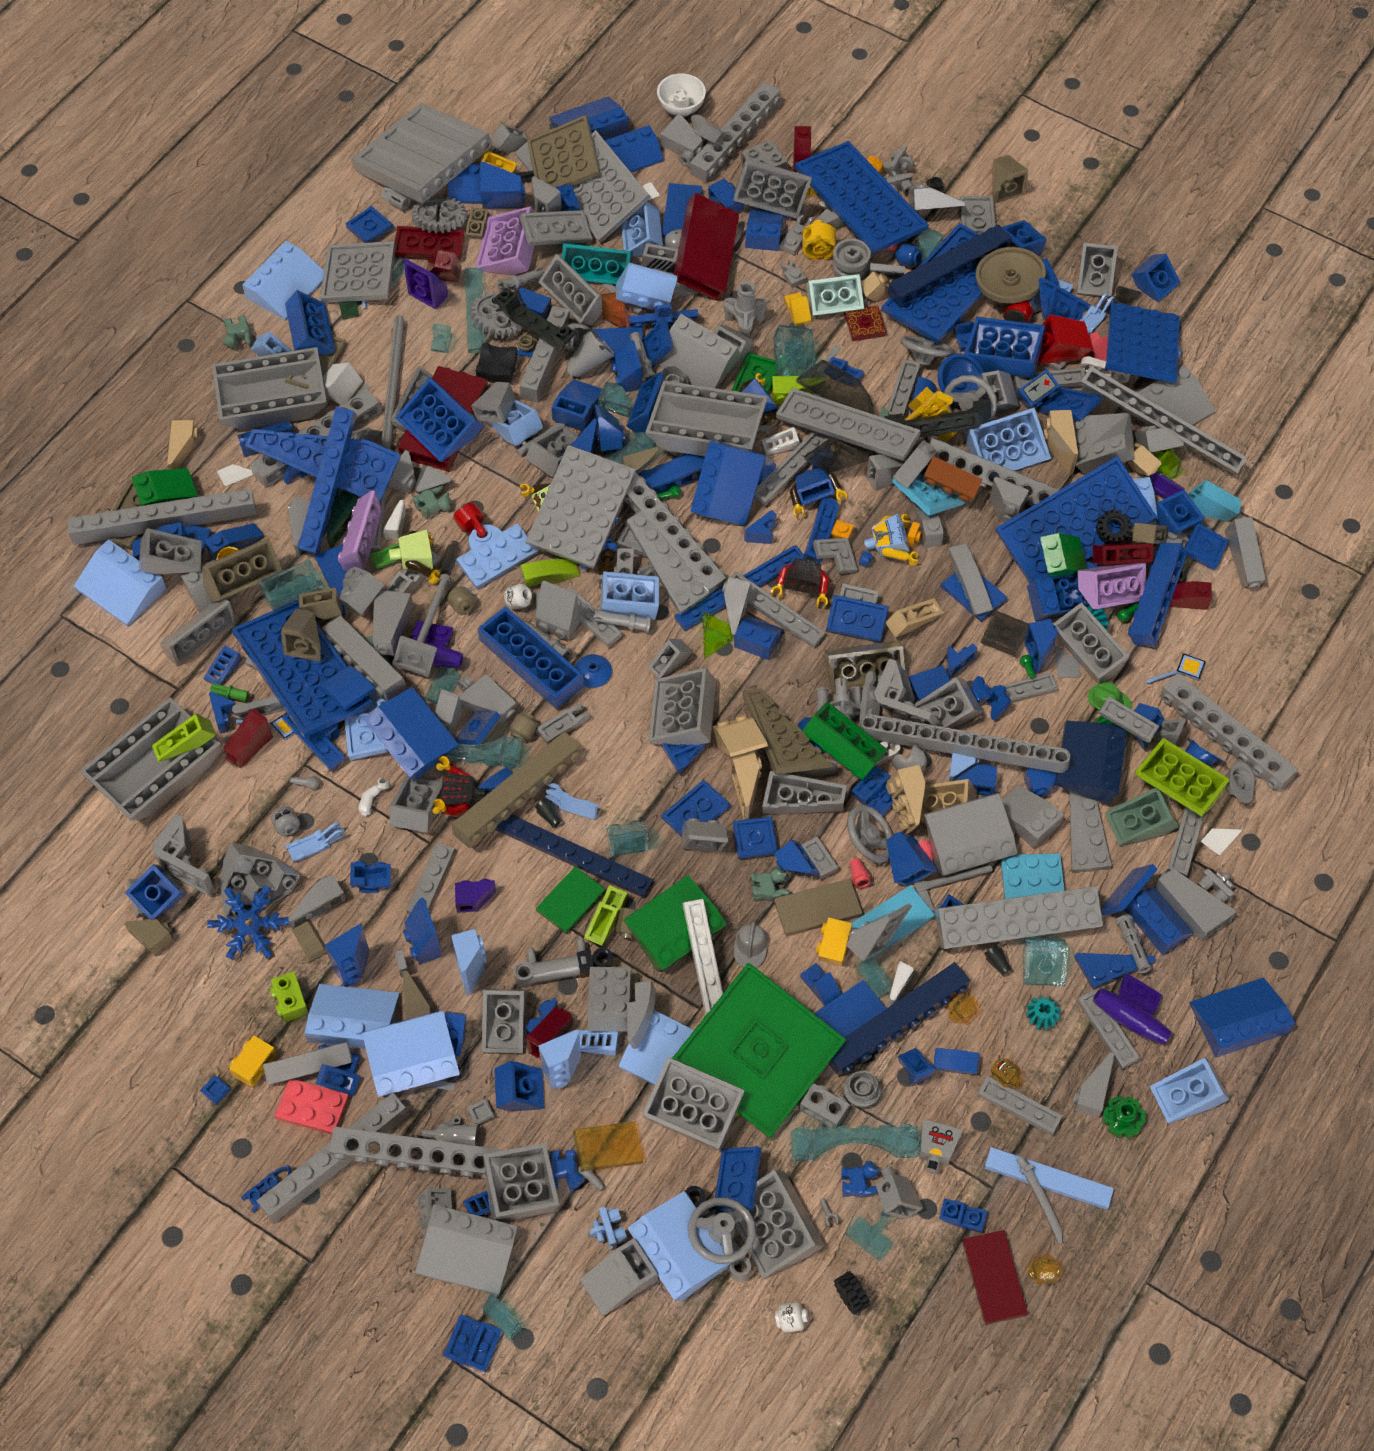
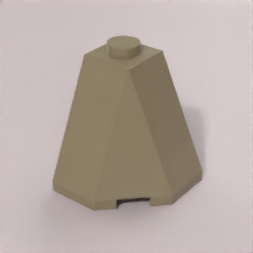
(1008, 179)
(301, 636)

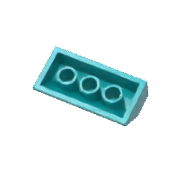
(597, 263)

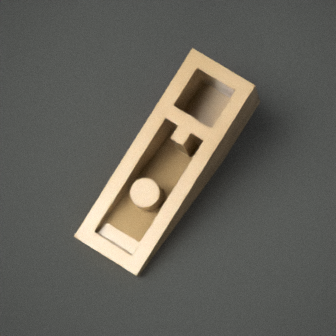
(182, 441)
(913, 617)

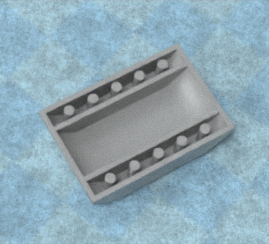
(255, 390)
(694, 415)
(133, 776)

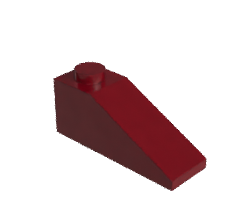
(1122, 553)
(1192, 595)

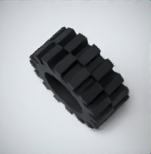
(1117, 516)
(851, 1292)

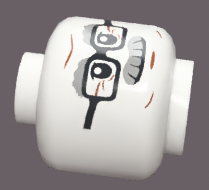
(518, 596)
(791, 1317)

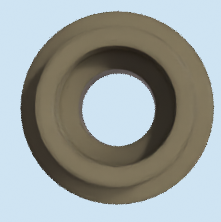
(525, 343)

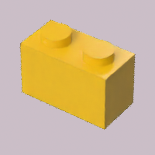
(834, 941)
(249, 1064)

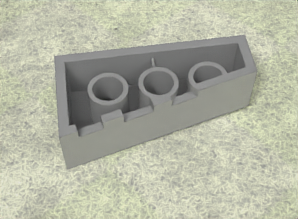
(802, 795)

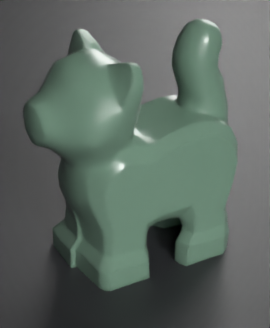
(236, 331)
(429, 503)
(766, 884)

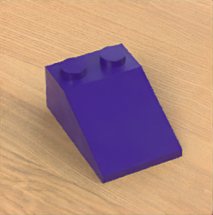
(424, 285)

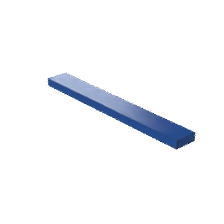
(759, 576)

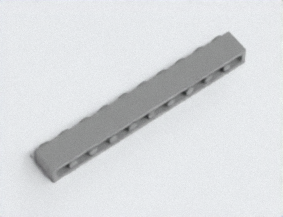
(1155, 415)
(137, 519)

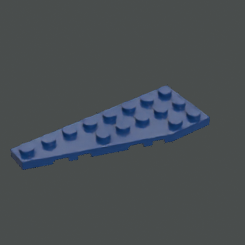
(365, 467)

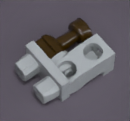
(624, 563)

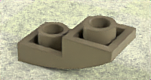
(477, 222)

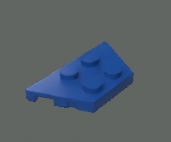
(1059, 301)

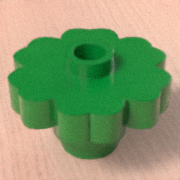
(1123, 1117)

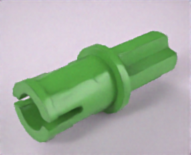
(230, 692)

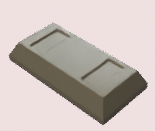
(309, 940)

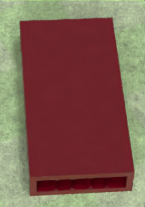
(706, 246)
(466, 390)

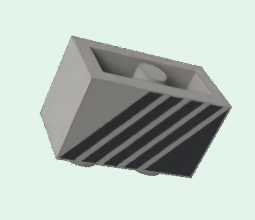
(659, 257)

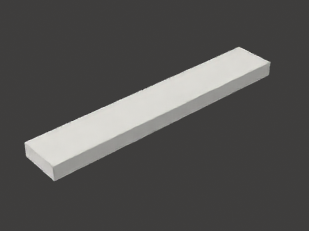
(703, 952)

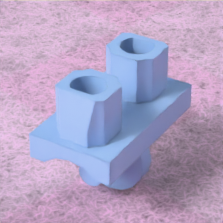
(613, 1236)

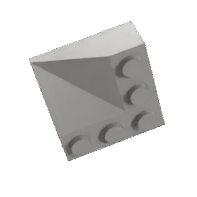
(1102, 439)
(520, 1183)

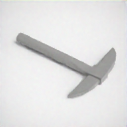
(922, 886)

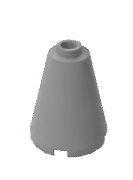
(589, 354)

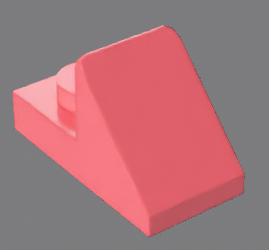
(1099, 346)

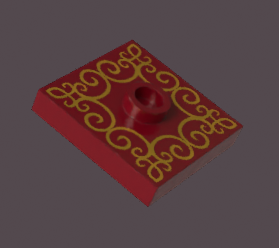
(865, 323)

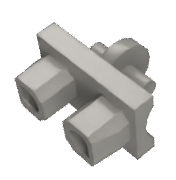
(900, 161)
(900, 181)
(1219, 883)

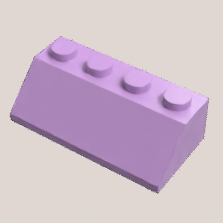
(361, 532)
(1112, 584)

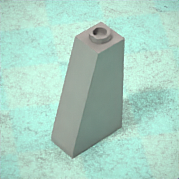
(1245, 552)
(390, 619)
(1194, 904)

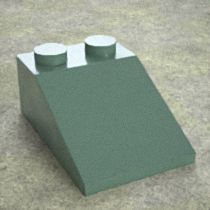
(1142, 818)

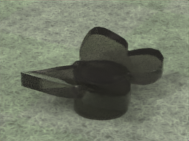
(1125, 295)

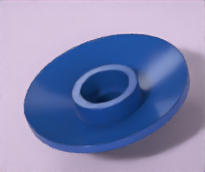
(594, 677)

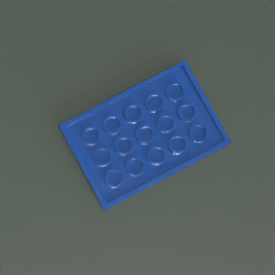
(1142, 342)

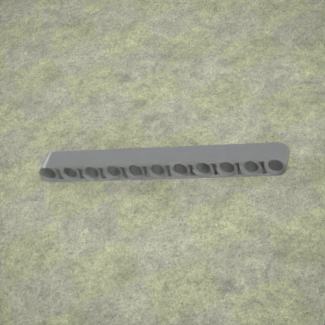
(972, 749)

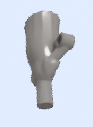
(454, 1133)

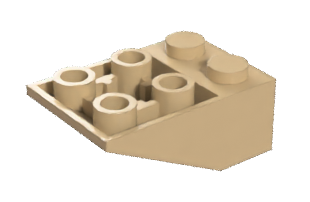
(907, 793)

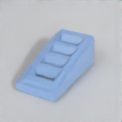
(605, 1035)

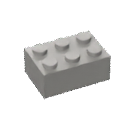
(608, 998)

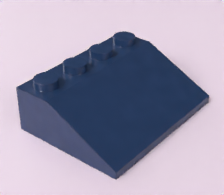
(1094, 759)

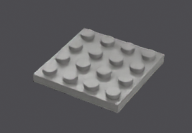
(358, 272)

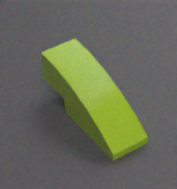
(549, 570)
(606, 915)

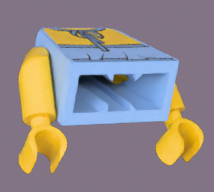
(891, 538)

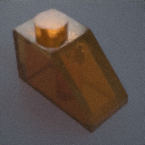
(613, 310)

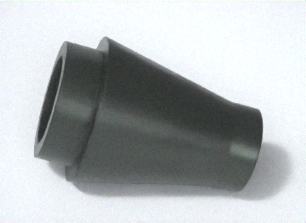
(548, 812)
(997, 959)

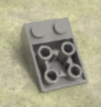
(619, 1277)

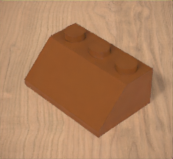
(952, 479)

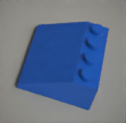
(604, 117)
(1006, 346)
(439, 420)
(727, 482)
(411, 733)
(1242, 1016)

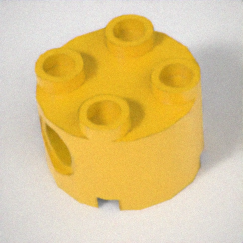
(819, 240)

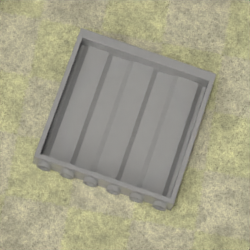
(422, 152)

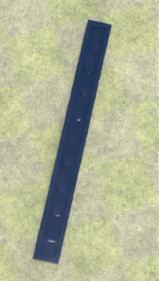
(575, 855)

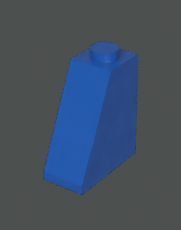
(908, 859)

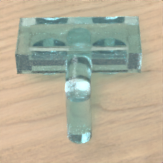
(870, 1237)

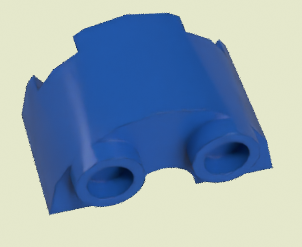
(370, 878)

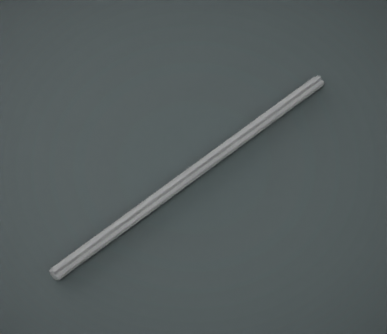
(390, 407)

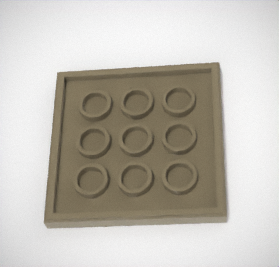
(565, 154)

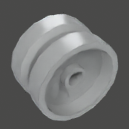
(851, 258)

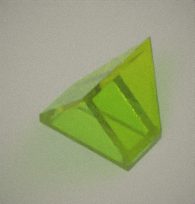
(1170, 463)
(715, 634)

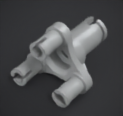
(745, 308)
(848, 705)

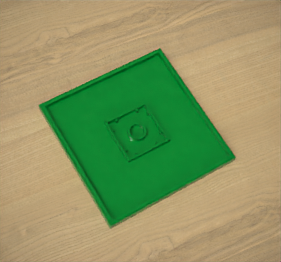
(763, 1045)

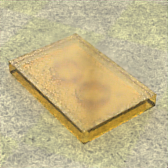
(608, 1146)

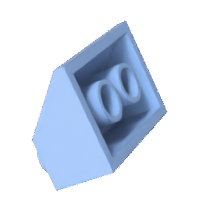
(641, 229)
(645, 286)
(630, 594)
(470, 958)
(560, 1058)

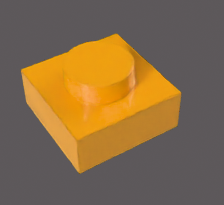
(841, 530)
(914, 534)

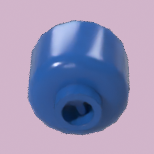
(908, 255)

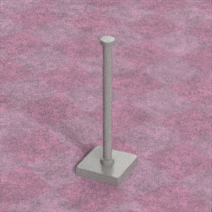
(417, 655)

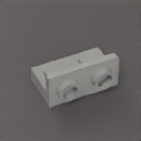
(428, 1198)

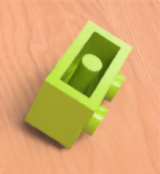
(289, 997)

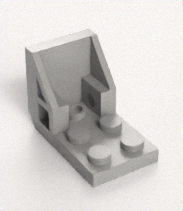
(894, 688)
(174, 855)

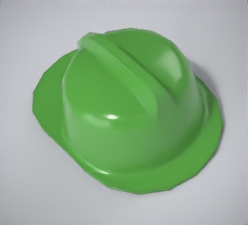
(1099, 693)

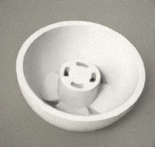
(681, 94)

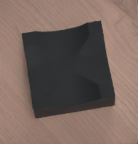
(496, 363)

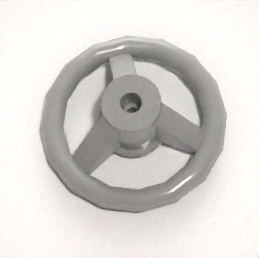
(925, 349)
(966, 398)
(866, 834)
(721, 1230)

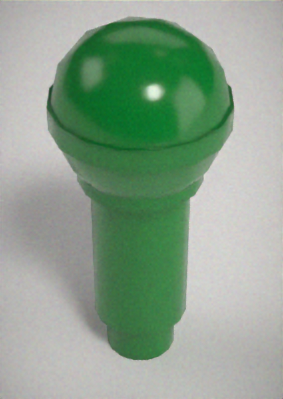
(673, 492)
(1124, 615)
(1026, 662)

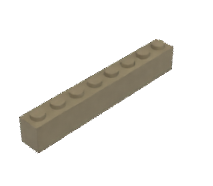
(516, 790)

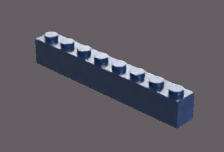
(947, 266)
(899, 1018)

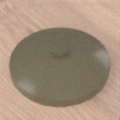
(1010, 275)

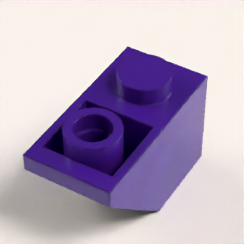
(473, 895)

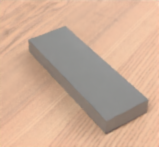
(1031, 688)
(1128, 719)

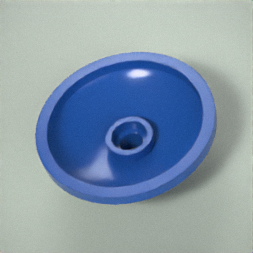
(956, 366)

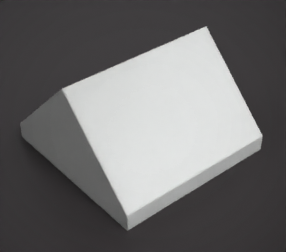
(341, 382)

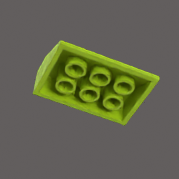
(1182, 777)

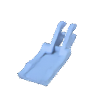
(1095, 316)
(571, 804)
(315, 843)

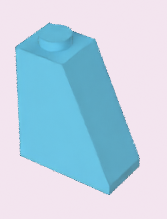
(1215, 502)

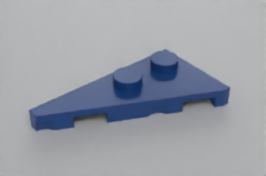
(1106, 968)

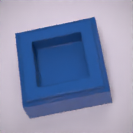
(215, 1090)

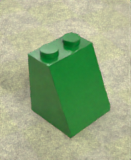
(1063, 554)

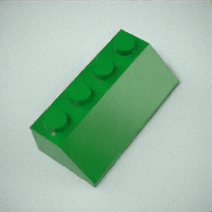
(844, 740)

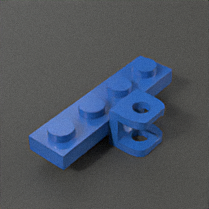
(661, 312)
(320, 743)

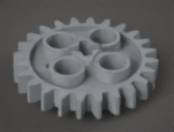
(451, 214)
(491, 317)

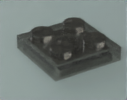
(1005, 633)

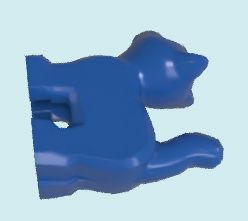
(566, 1168)
(856, 1176)

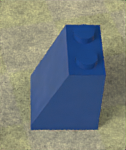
(500, 188)

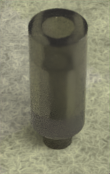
(449, 558)

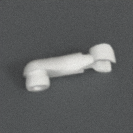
(368, 795)

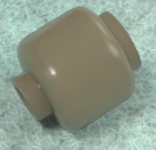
(461, 599)
(523, 726)

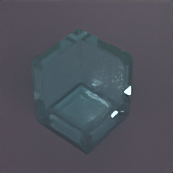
(441, 338)

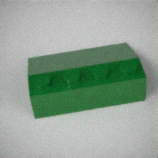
(662, 924)

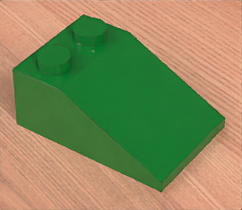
(164, 486)

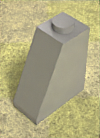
(680, 137)
(494, 403)
(882, 469)
(488, 696)

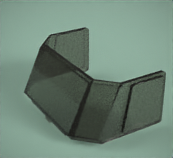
(845, 389)

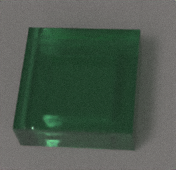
(349, 309)

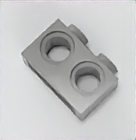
(820, 1111)

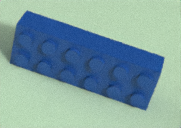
(531, 657)

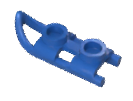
(269, 1181)

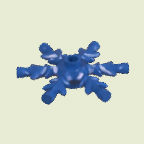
(243, 929)

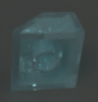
(627, 838)
(1044, 961)

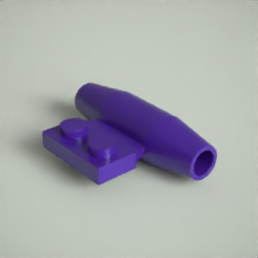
(440, 637)
(1134, 1008)

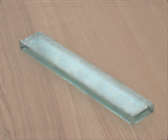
(473, 289)

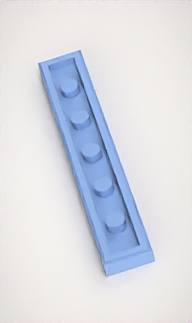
(1051, 1179)

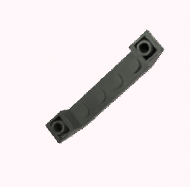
(537, 325)
(948, 422)

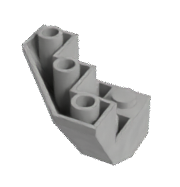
(249, 870)

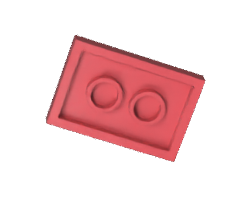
(311, 1106)

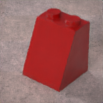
(1064, 340)

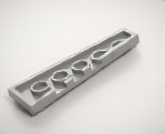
(677, 578)
(1086, 835)

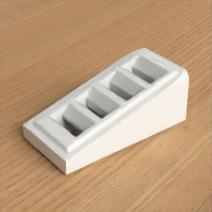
(780, 437)
(395, 523)
(902, 977)

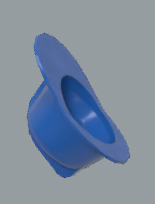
(1201, 754)

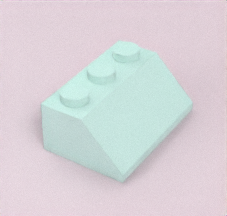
(835, 295)

